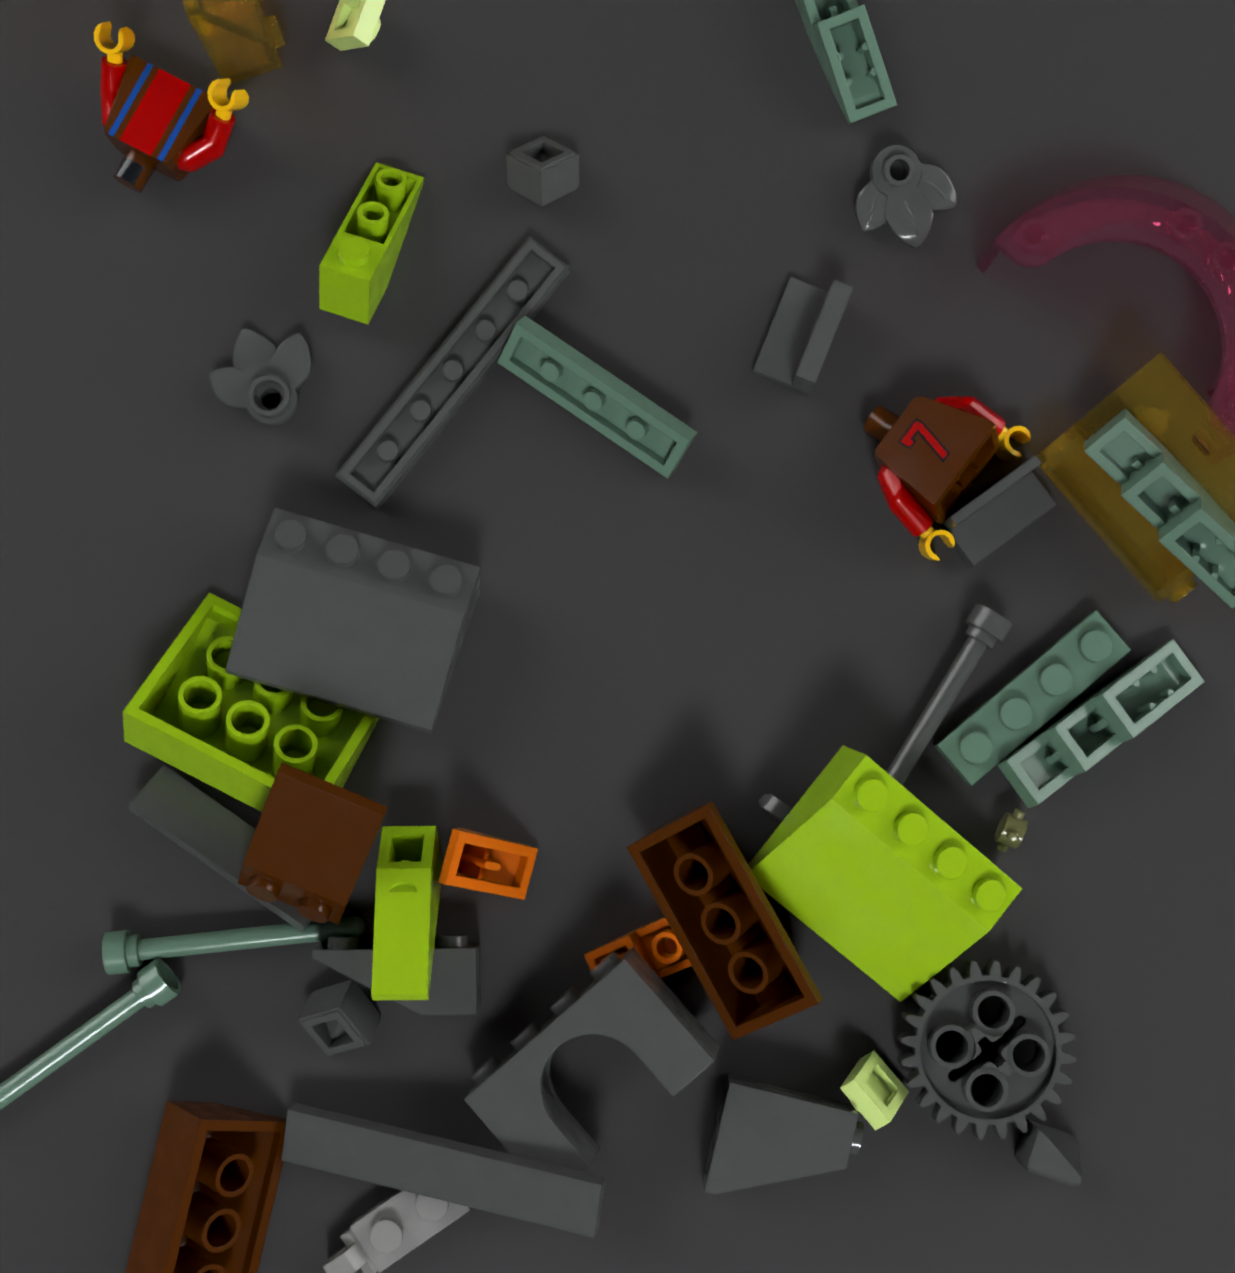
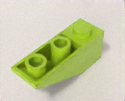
(368, 244)
(405, 912)

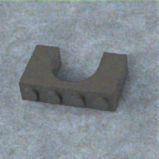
(623, 1003)

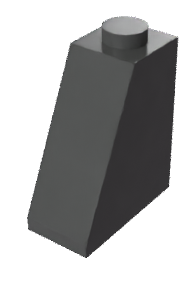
(776, 1136)

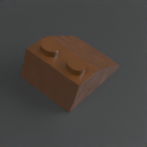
(310, 845)

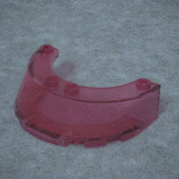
(1147, 214)

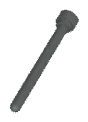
(983, 632)

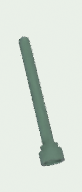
(125, 950)
(153, 986)

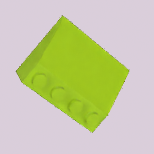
(232, 727)
(881, 875)

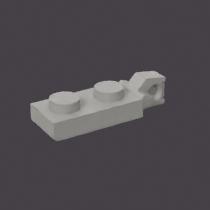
(392, 1231)

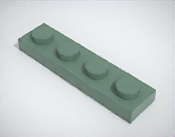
(596, 396)
(1032, 698)

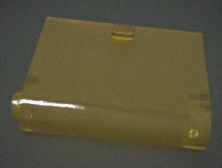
(1172, 414)

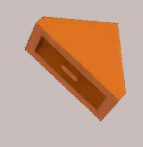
(487, 864)

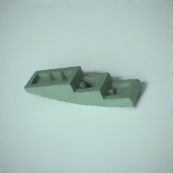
(848, 56)
(1170, 499)
(1101, 723)

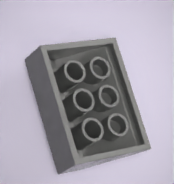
(353, 620)

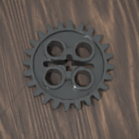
(1016, 1087)

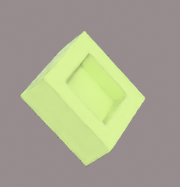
(355, 24)
(874, 1090)

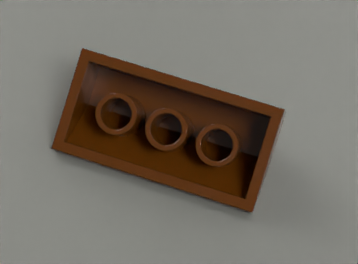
(724, 921)
(208, 1190)

